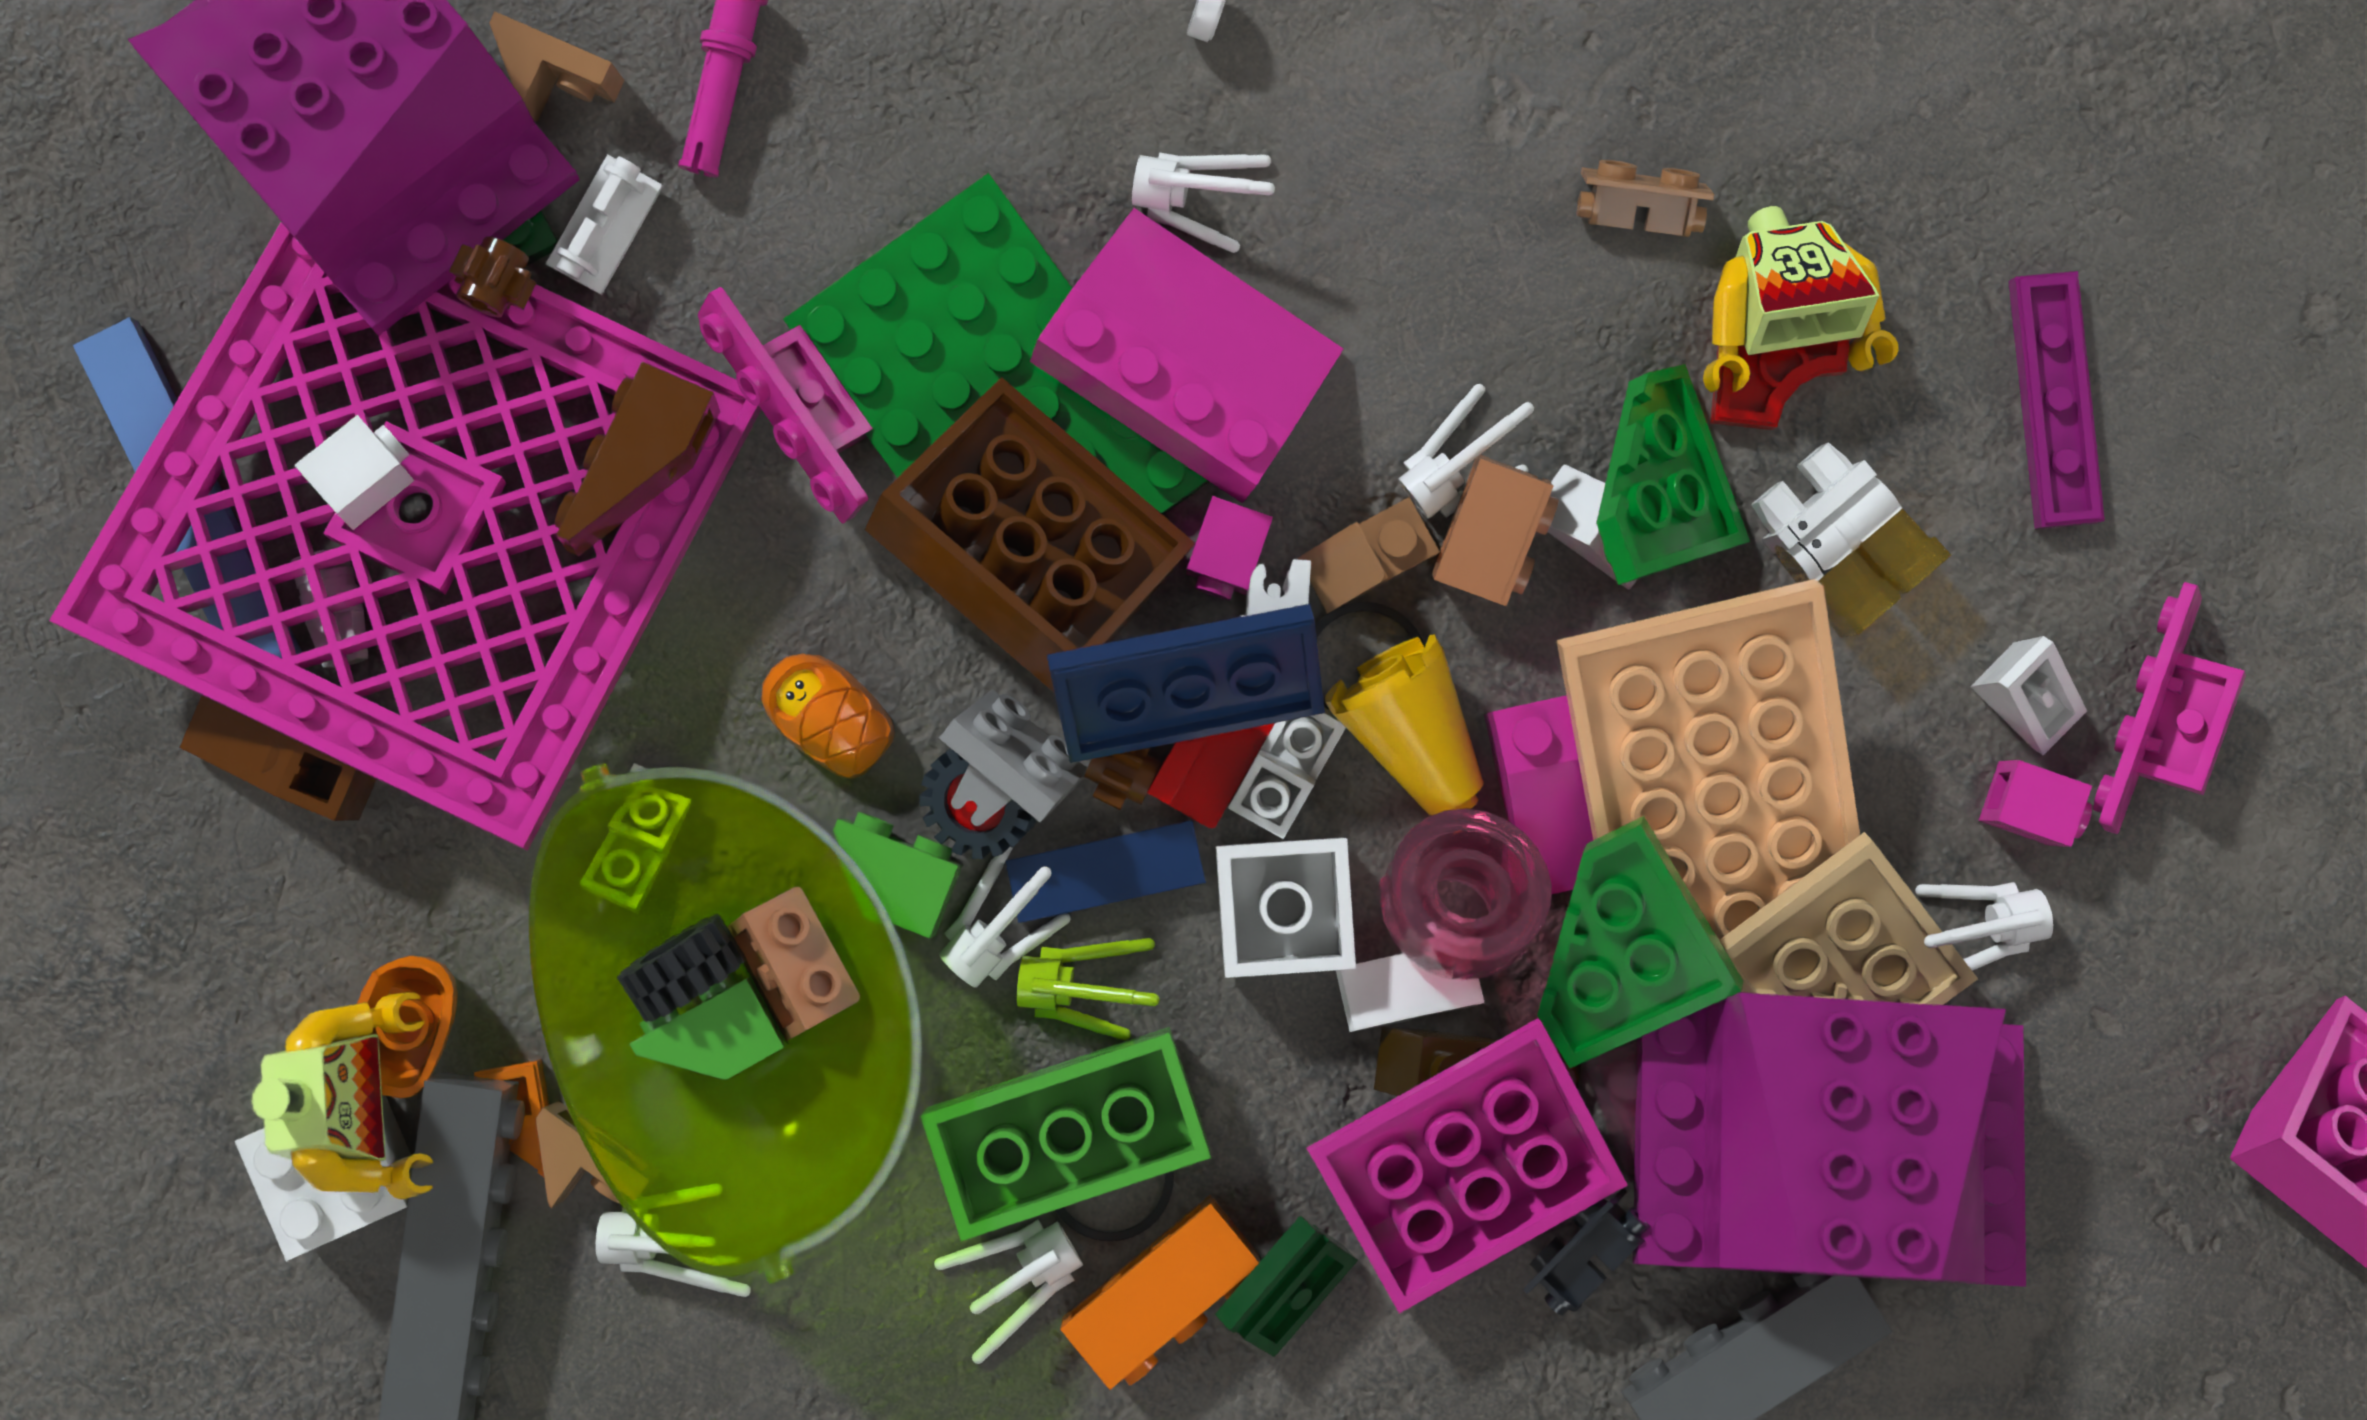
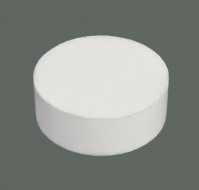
(1205, 19)

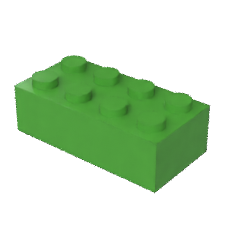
(1065, 1133)

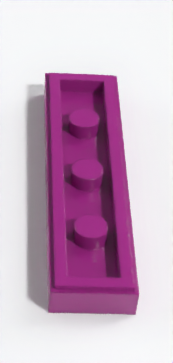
(2056, 400)

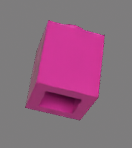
(1227, 548)
(2037, 804)

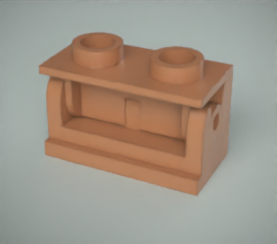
(1494, 531)

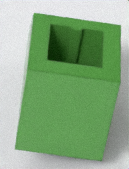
(908, 878)
(717, 1036)

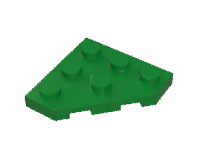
(1665, 482)
(1630, 949)

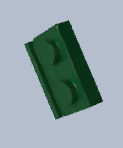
(1286, 1287)

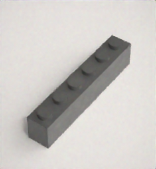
(452, 1249)

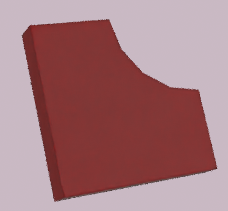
(1772, 382)

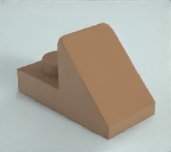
(538, 59)
(1369, 554)
(564, 1155)

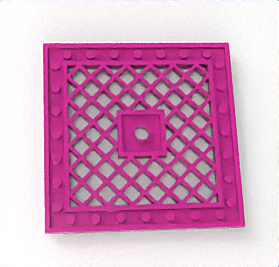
(203, 434)

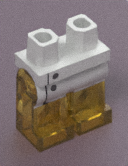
(1848, 539)

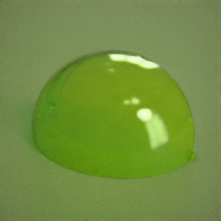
(706, 1164)

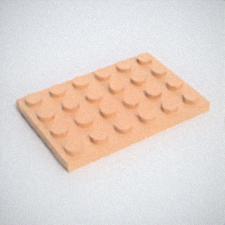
(1723, 740)

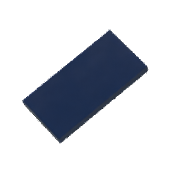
(1188, 683)

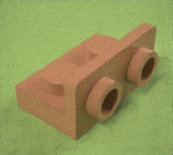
(793, 963)

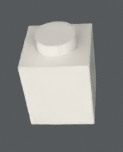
(357, 470)

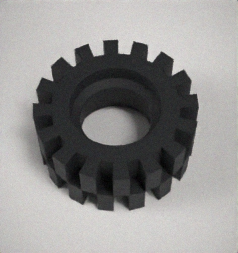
(682, 968)

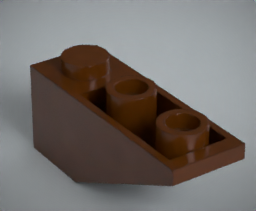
(647, 448)
(276, 762)

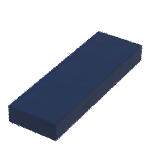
(1109, 870)

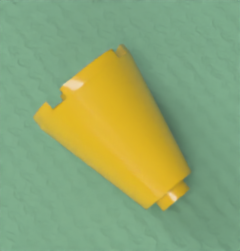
(1413, 724)

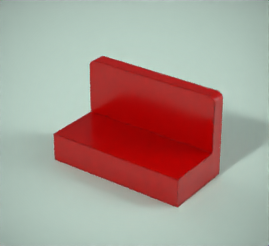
(1207, 771)

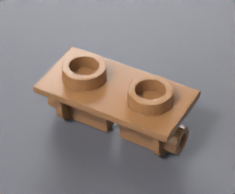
(1620, 190)

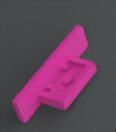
(798, 395)
(2178, 719)

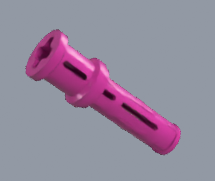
(726, 47)

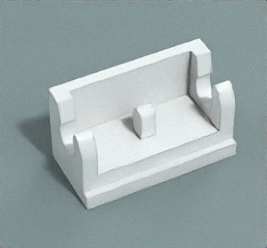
(1294, 588)

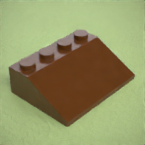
(1026, 532)

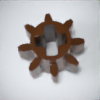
(492, 276)
(1123, 776)

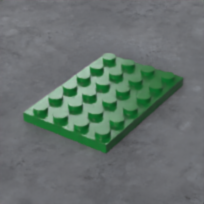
(947, 317)

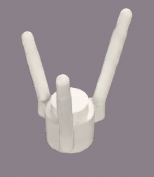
(1166, 180)
(1434, 481)
(2013, 919)
(976, 949)
(625, 1243)
(1047, 1258)

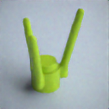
(1048, 984)

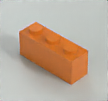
(1160, 1294)

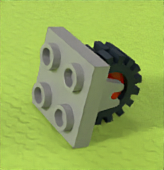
(995, 777)

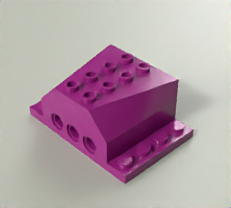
(364, 133)
(1834, 1140)

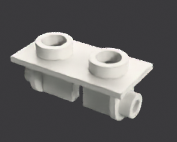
(604, 224)

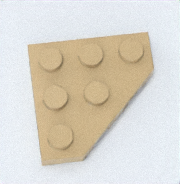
(1847, 936)

